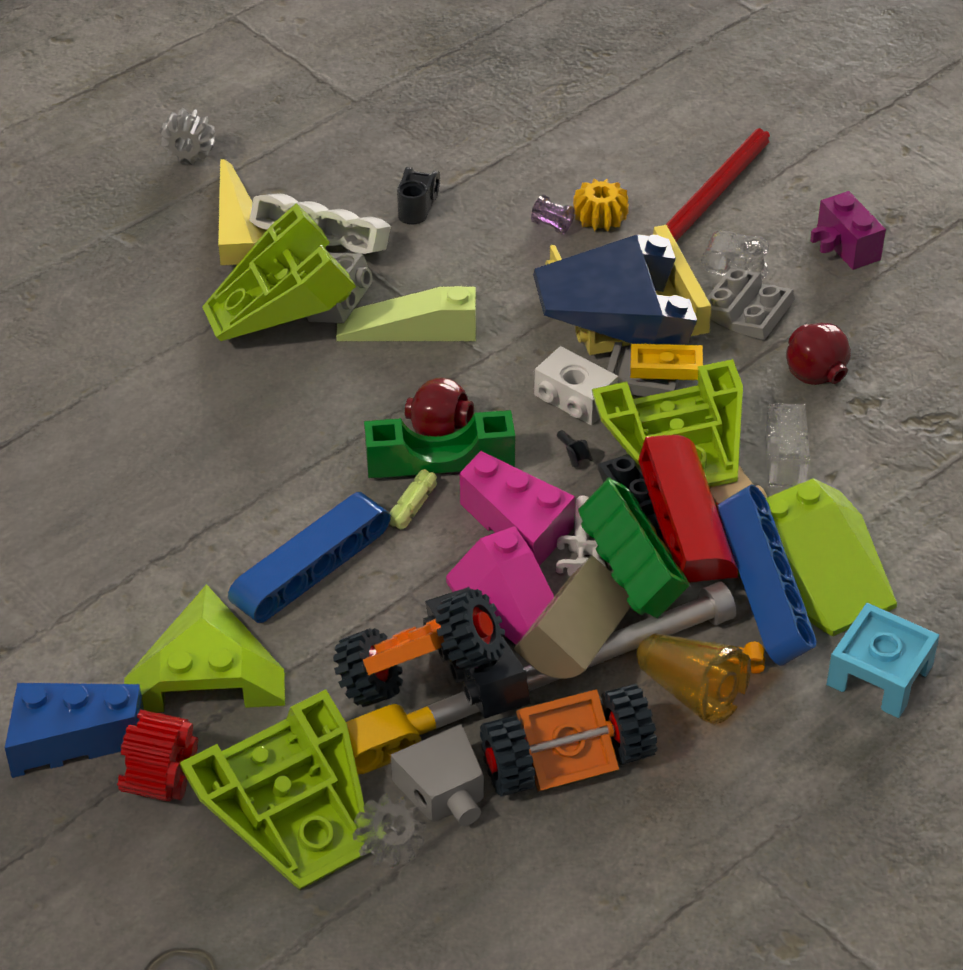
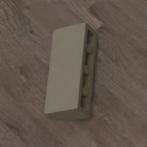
(575, 622)

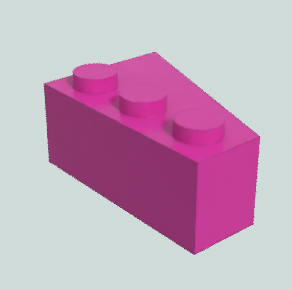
(509, 497)

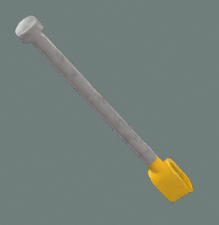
(391, 729)

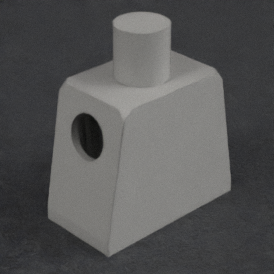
(441, 776)

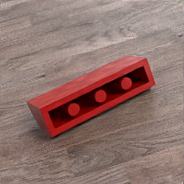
(686, 508)

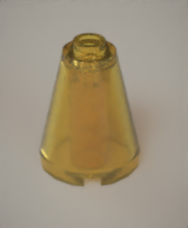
(697, 673)

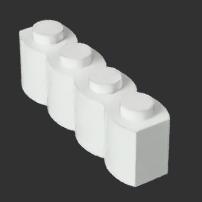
(339, 225)

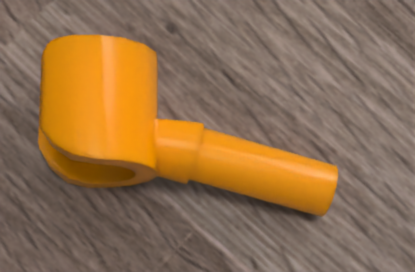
(756, 654)

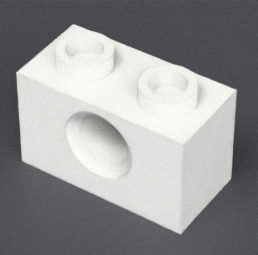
(568, 383)

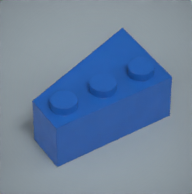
(68, 722)

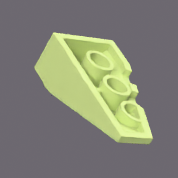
(421, 316)

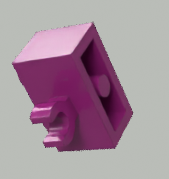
(849, 230)

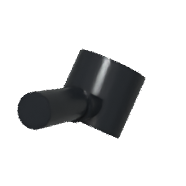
(576, 450)

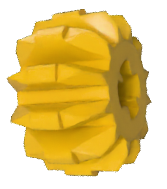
(600, 204)

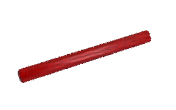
(717, 183)

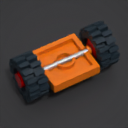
(464, 627)
(568, 739)

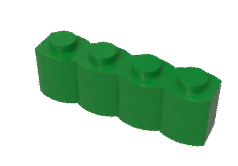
(632, 548)

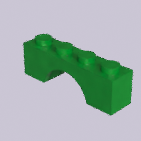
(399, 451)

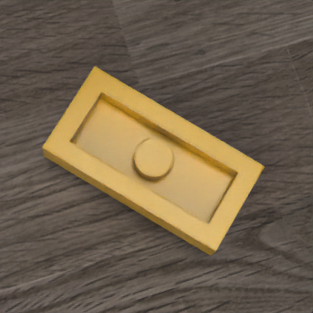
(665, 361)

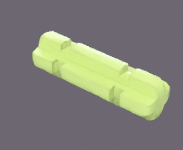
(412, 499)

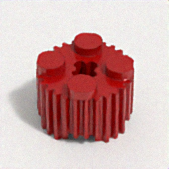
(154, 756)

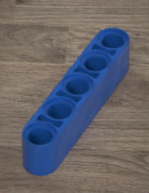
(309, 557)
(766, 575)

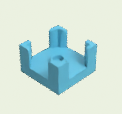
(884, 653)

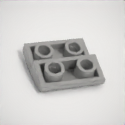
(747, 304)

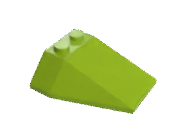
(702, 413)
(829, 555)
(288, 791)

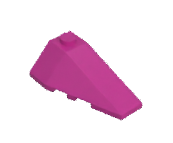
(509, 576)

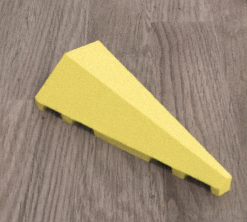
(236, 231)

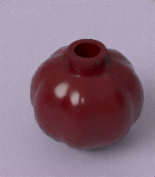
(818, 353)
(439, 408)

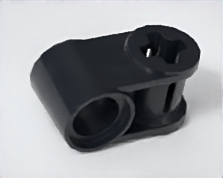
(416, 195)

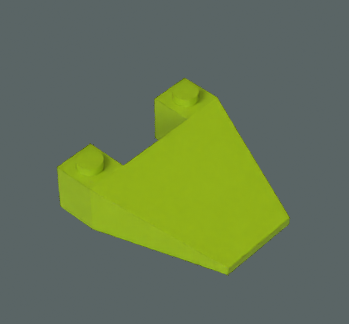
(279, 280)

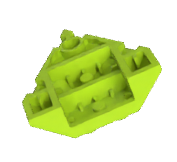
(208, 651)

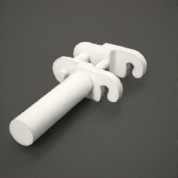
(578, 543)

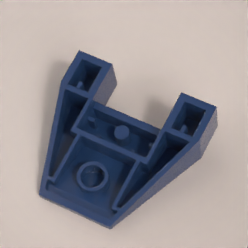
(616, 290)

